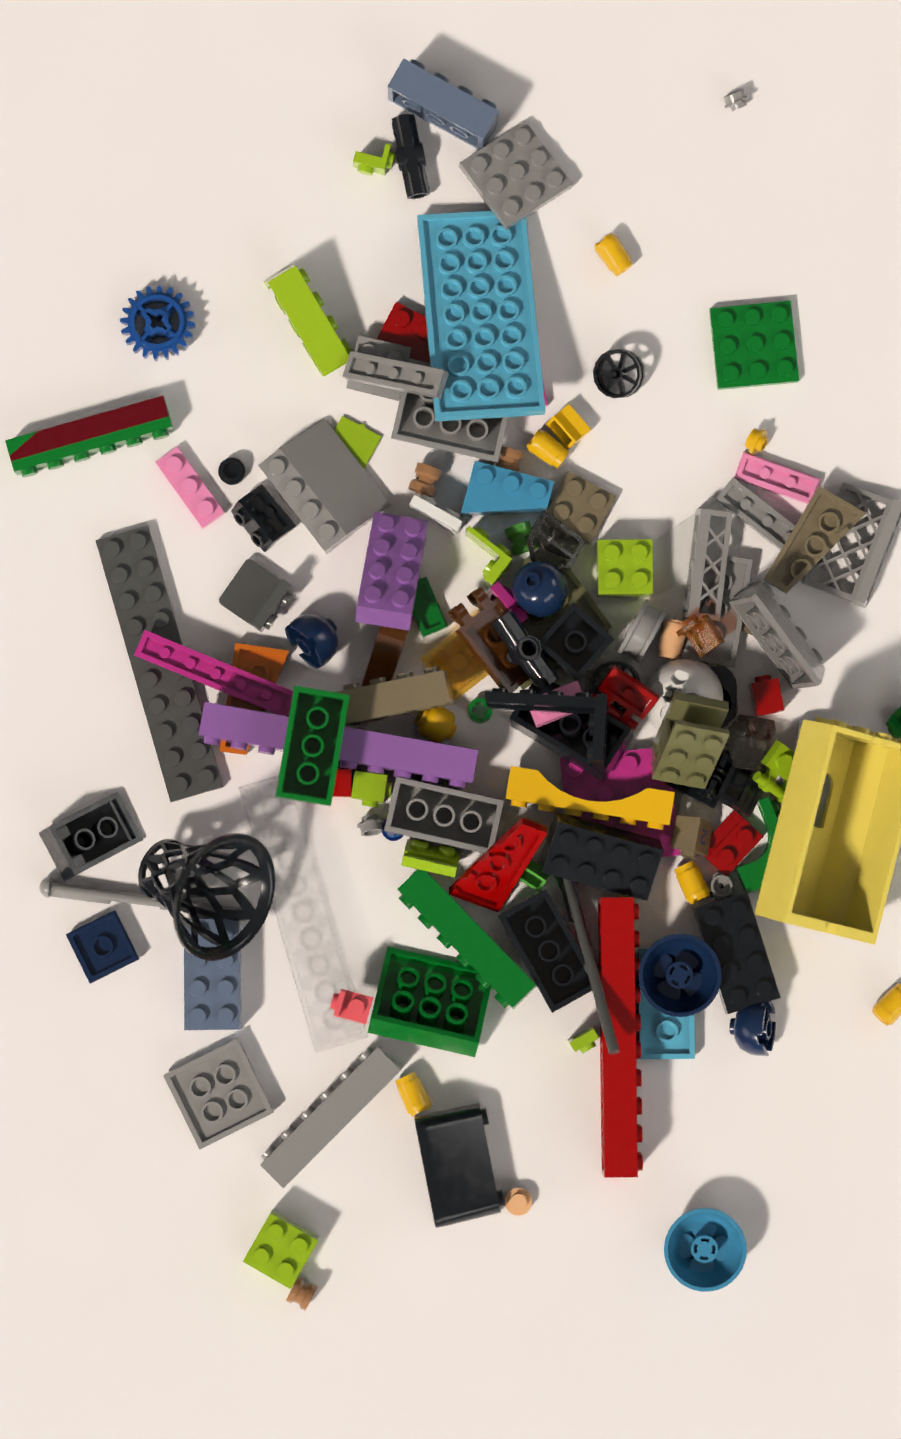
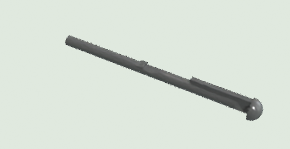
(575, 914)

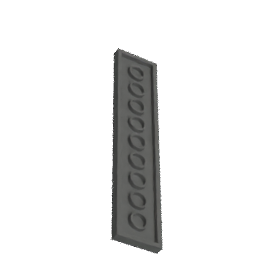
(167, 697)

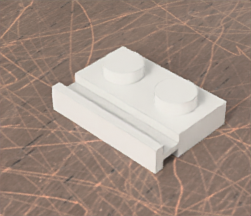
(426, 507)

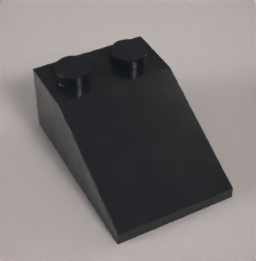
(90, 836)

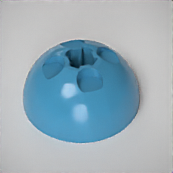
(716, 1261)

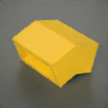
(568, 427)

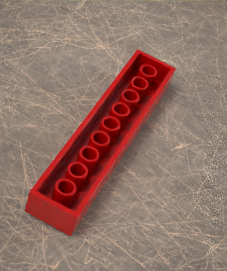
(618, 1071)

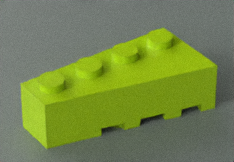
(309, 319)

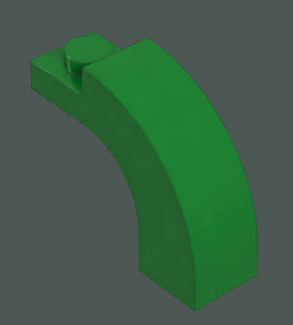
(752, 873)

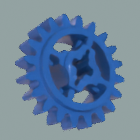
(165, 313)

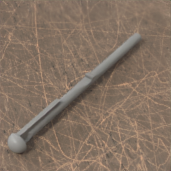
(48, 888)

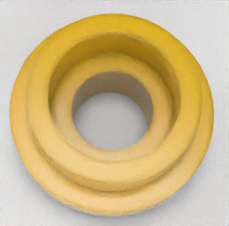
(756, 441)

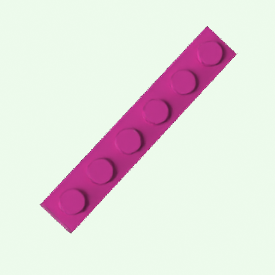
(214, 673)

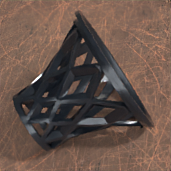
(172, 895)

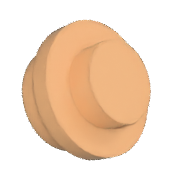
(518, 1201)

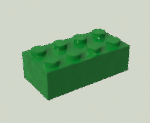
(312, 746)

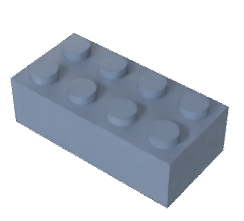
(443, 104)
(213, 987)

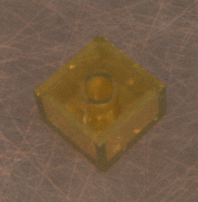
(456, 658)

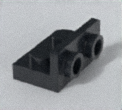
(262, 518)

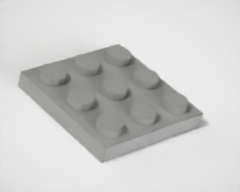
(515, 175)
(218, 1093)

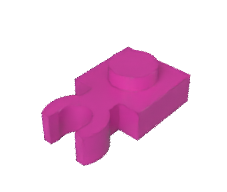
(507, 599)

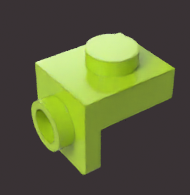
(370, 164)

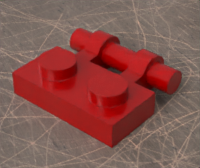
(629, 693)

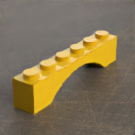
(647, 806)

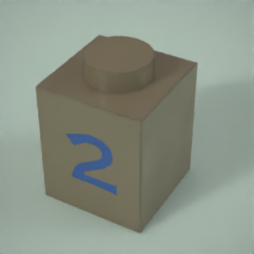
(691, 836)

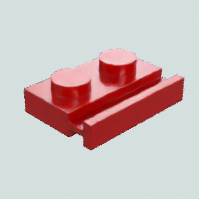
(731, 843)

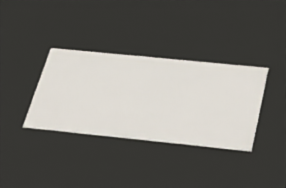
(673, 550)

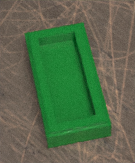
(427, 610)

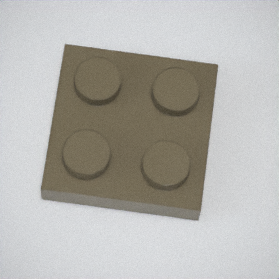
(581, 506)

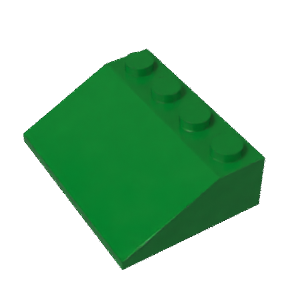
(429, 1002)

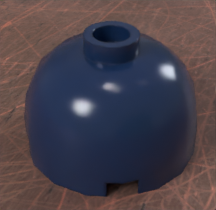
(539, 588)
(314, 637)
(754, 1029)

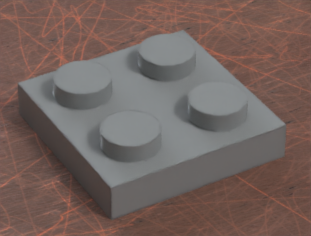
(383, 349)

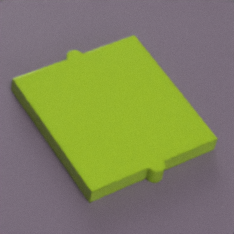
(357, 439)

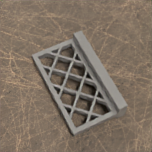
(873, 559)

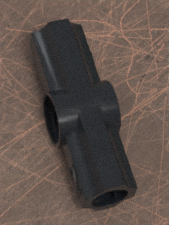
(410, 156)
(514, 636)

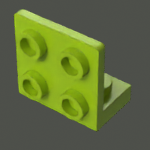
(495, 569)

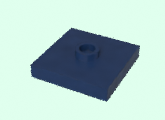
(102, 946)

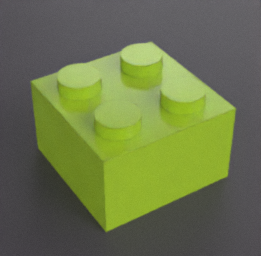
(624, 568)
(281, 1249)

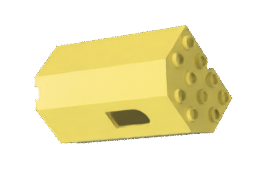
(841, 872)

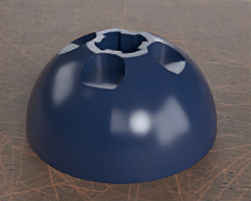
(696, 985)

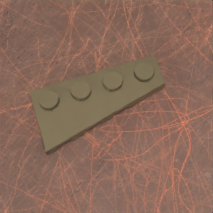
(813, 536)

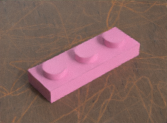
(190, 487)

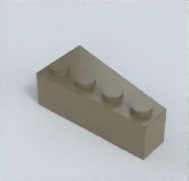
(397, 696)

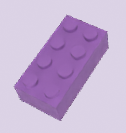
(391, 571)

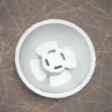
(685, 677)

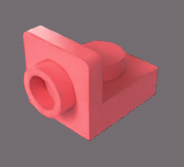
(351, 1005)

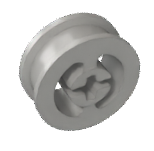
(642, 631)

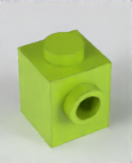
(370, 788)

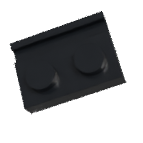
(739, 790)

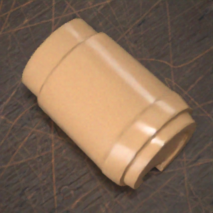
(670, 645)

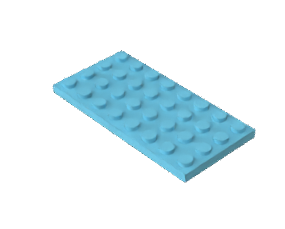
(480, 316)

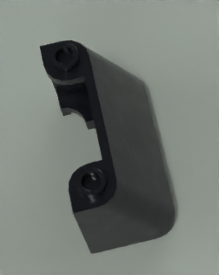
(458, 1164)

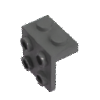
(256, 595)

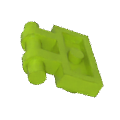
(779, 763)

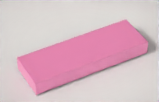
(776, 478)

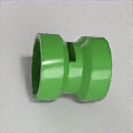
(517, 535)

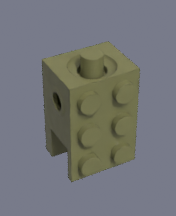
(689, 740)

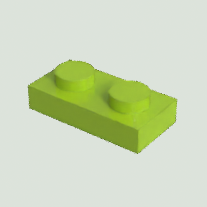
(584, 1041)

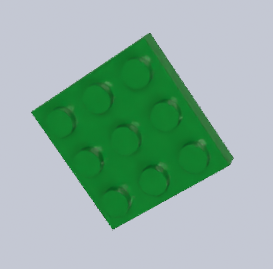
(754, 345)

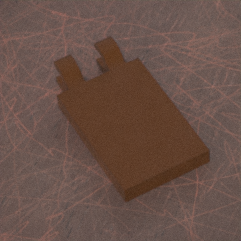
(485, 642)

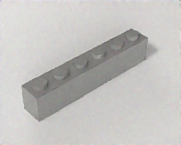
(330, 1116)

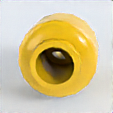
(436, 724)

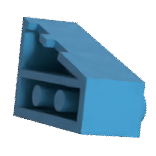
(504, 491)

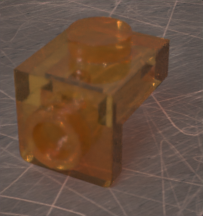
(701, 634)

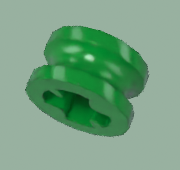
(473, 716)

